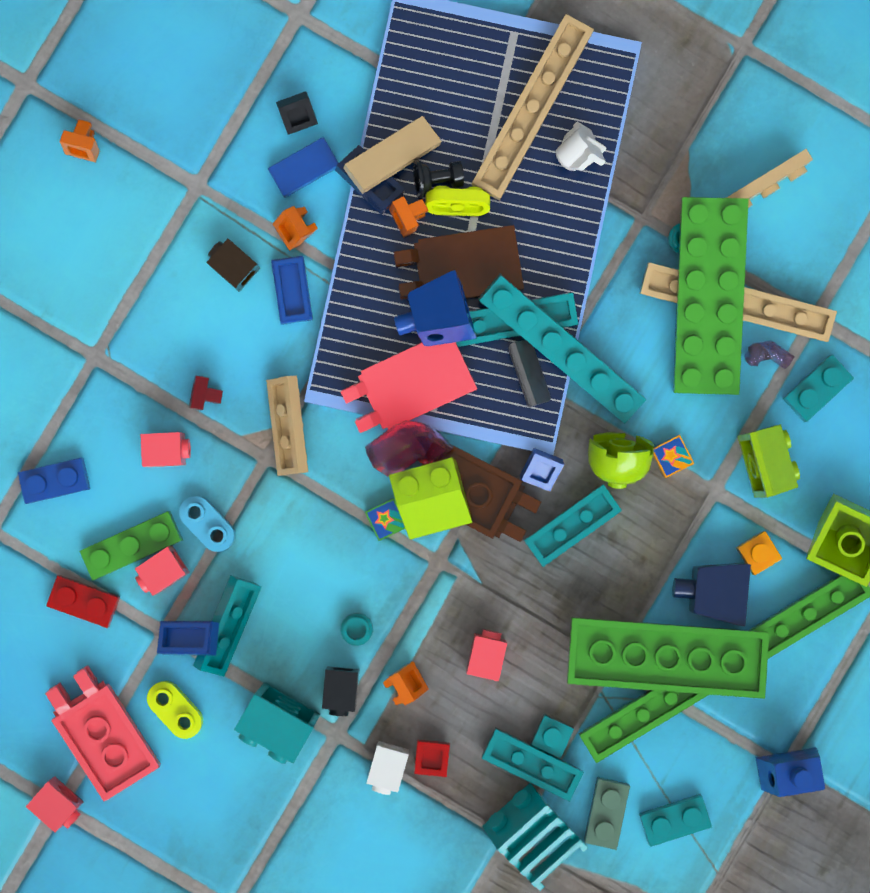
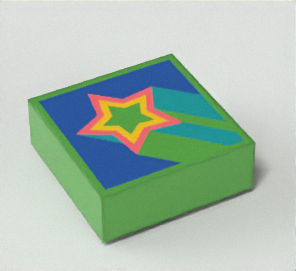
(385, 519)

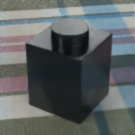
(340, 690)

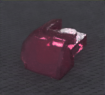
(404, 445)

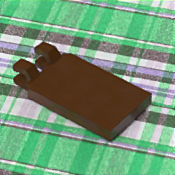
(473, 255)
(491, 495)

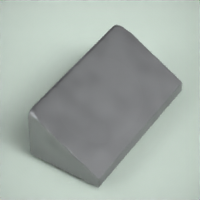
(529, 373)

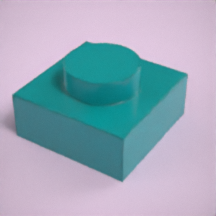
(552, 736)

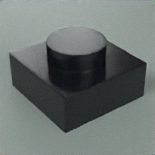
(297, 112)

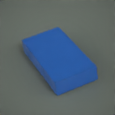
(303, 167)
(292, 290)
(188, 638)

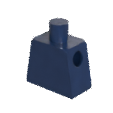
(717, 591)

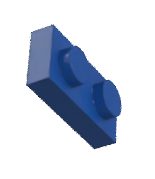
(54, 480)

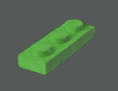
(131, 545)

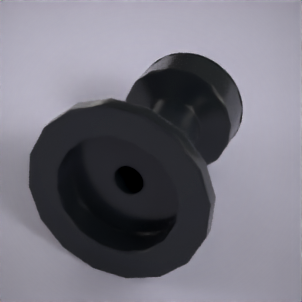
(425, 178)

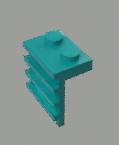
(525, 823)

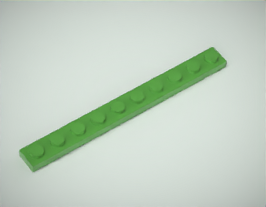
(784, 630)

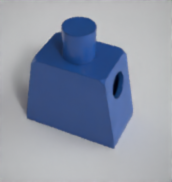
(438, 312)
(793, 772)

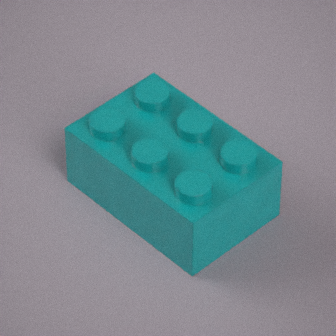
(276, 724)

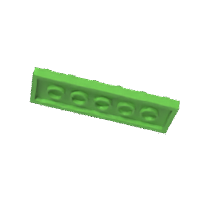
(710, 295)
(668, 657)

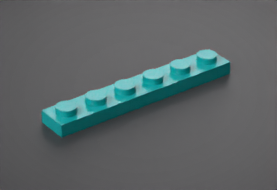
(561, 348)

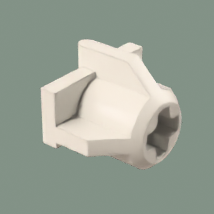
(580, 149)

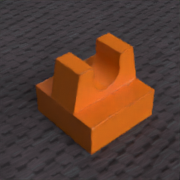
(80, 142)
(407, 215)
(292, 227)
(407, 683)

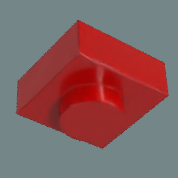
(432, 758)

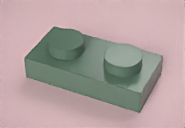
(606, 813)

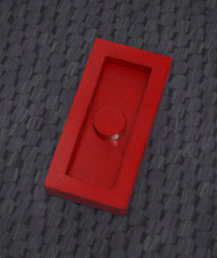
(83, 601)

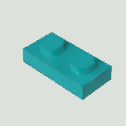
(818, 388)
(675, 820)

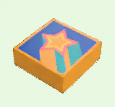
(672, 456)

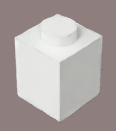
(387, 768)

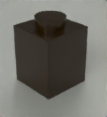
(232, 264)

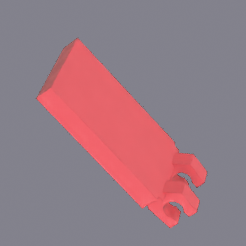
(411, 384)
(101, 735)

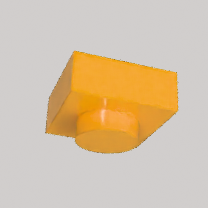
(759, 552)

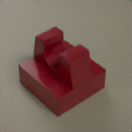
(202, 394)

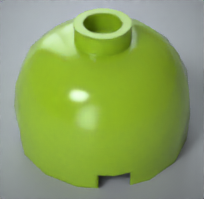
(619, 459)

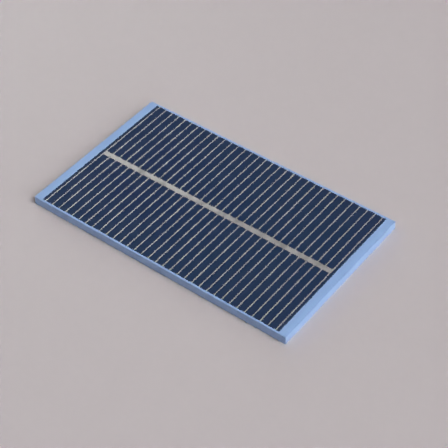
(464, 76)

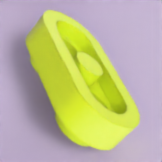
(457, 202)
(178, 706)

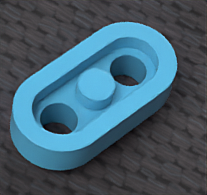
(207, 523)

